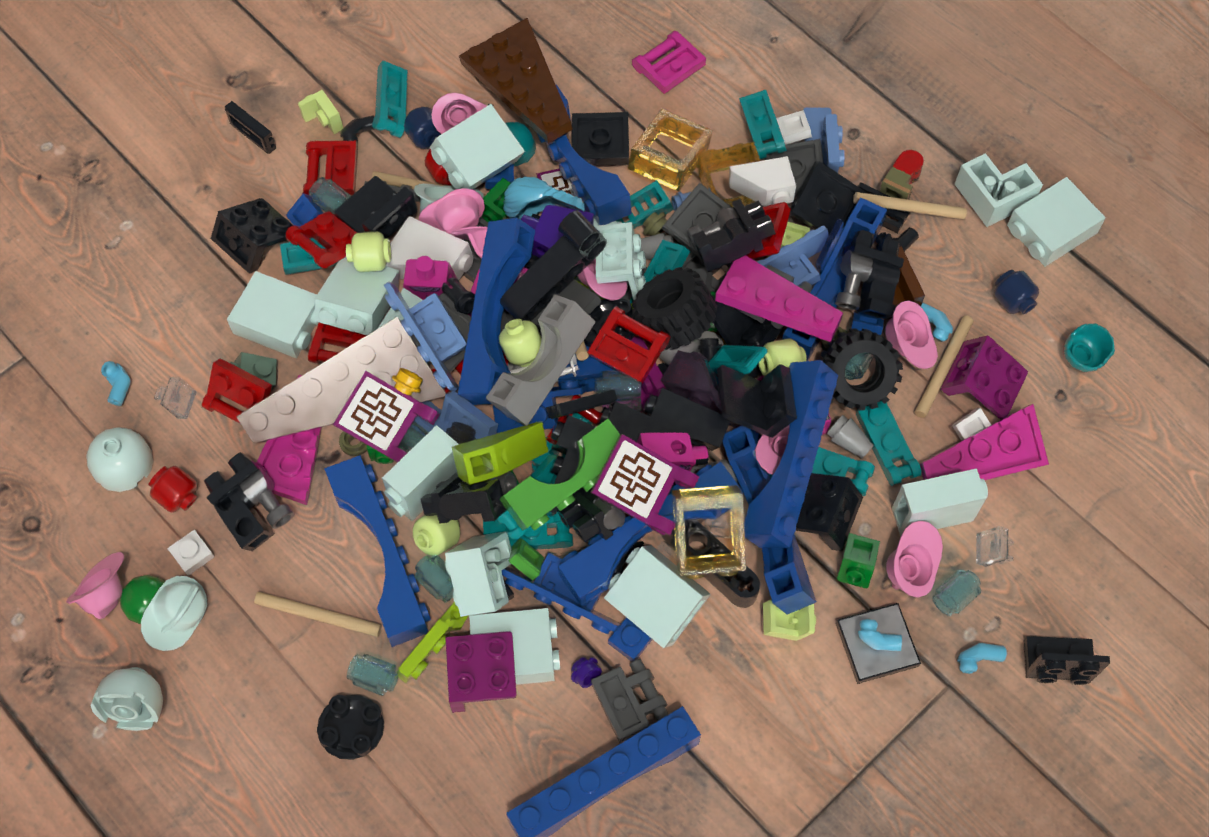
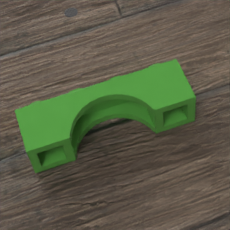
(532, 499)

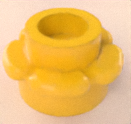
(407, 381)

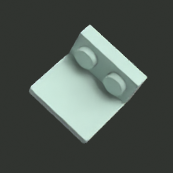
(621, 257)

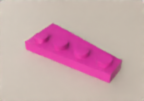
(772, 297)
(995, 451)
(291, 463)

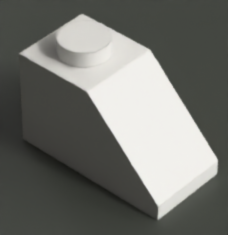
(765, 181)

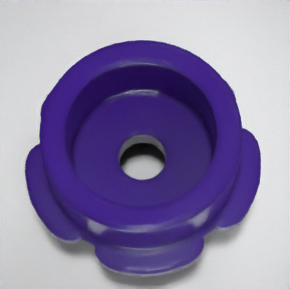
(584, 671)

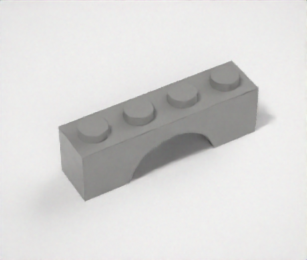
(562, 330)

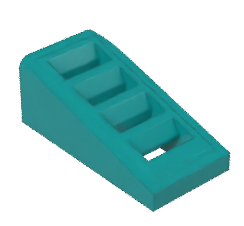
(645, 195)
(738, 358)

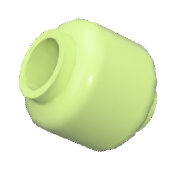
(369, 251)
(520, 342)
(781, 352)
(435, 537)

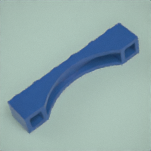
(600, 190)
(865, 217)
(504, 255)
(776, 510)
(783, 567)
(592, 569)
(398, 606)
(581, 789)

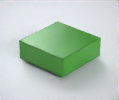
(526, 559)

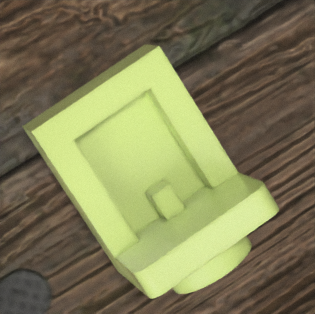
(790, 626)

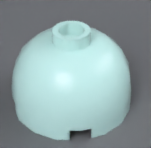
(119, 459)
(129, 698)

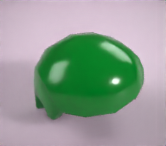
(138, 595)

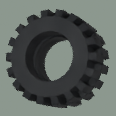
(676, 305)
(885, 372)

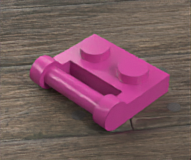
(673, 67)

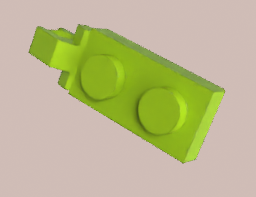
(433, 641)

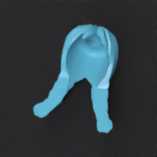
(531, 196)

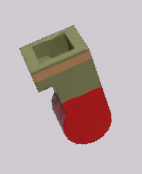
(902, 174)

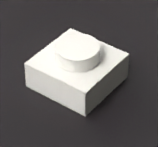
(794, 127)
(971, 424)
(191, 552)

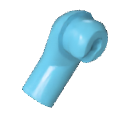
(940, 320)
(118, 379)
(876, 640)
(981, 651)

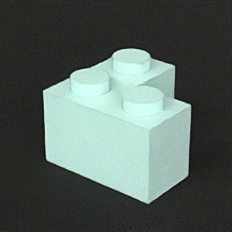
(994, 194)
(477, 573)

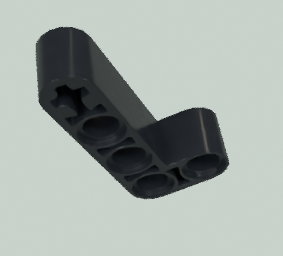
(555, 269)
(725, 584)

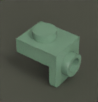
(258, 366)

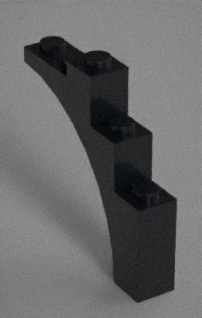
(665, 414)

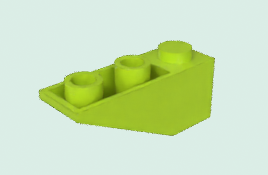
(499, 452)

